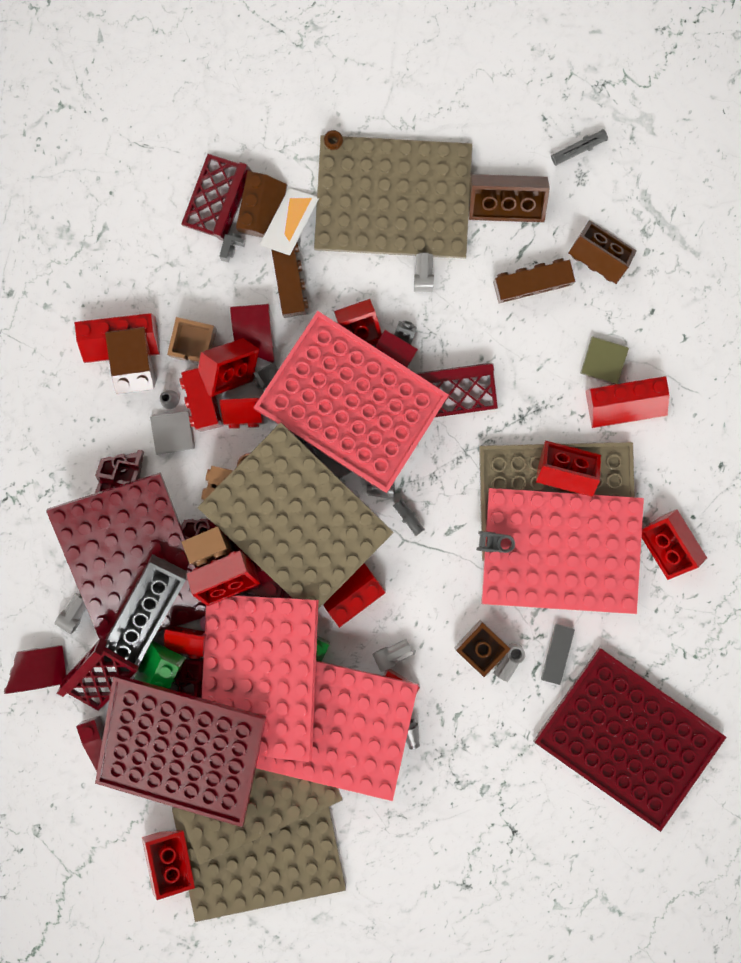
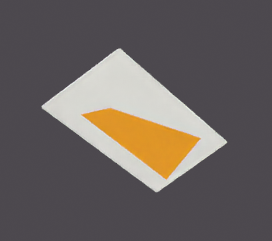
(289, 221)

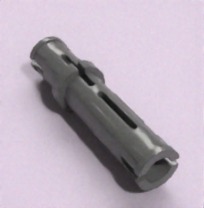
(588, 143)

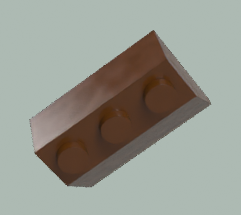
(259, 203)
(602, 252)

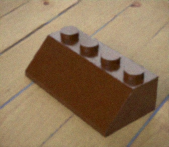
(508, 198)

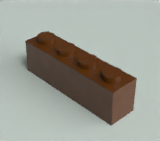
(533, 281)
(289, 283)

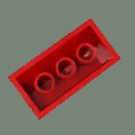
(92, 337)
(628, 402)

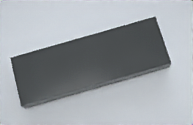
(557, 654)

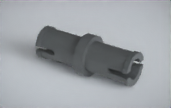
(408, 517)

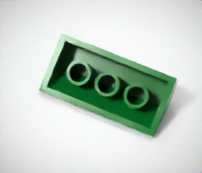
(160, 666)

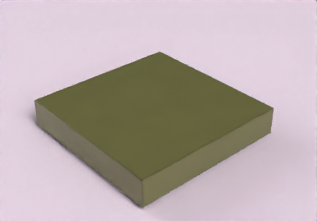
(604, 360)

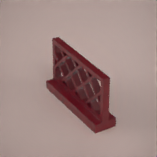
(229, 205)
(459, 374)
(85, 669)

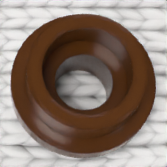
(333, 134)

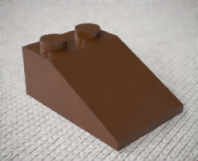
(130, 360)

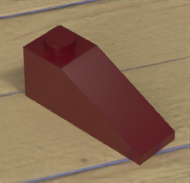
(91, 737)

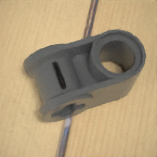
(493, 542)

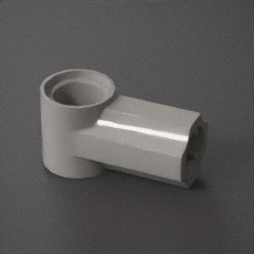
(423, 278)
(70, 617)
(388, 657)
(508, 663)

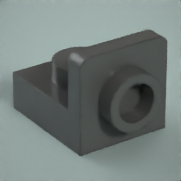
(228, 249)
(405, 331)
(265, 375)

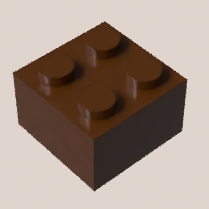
(482, 648)

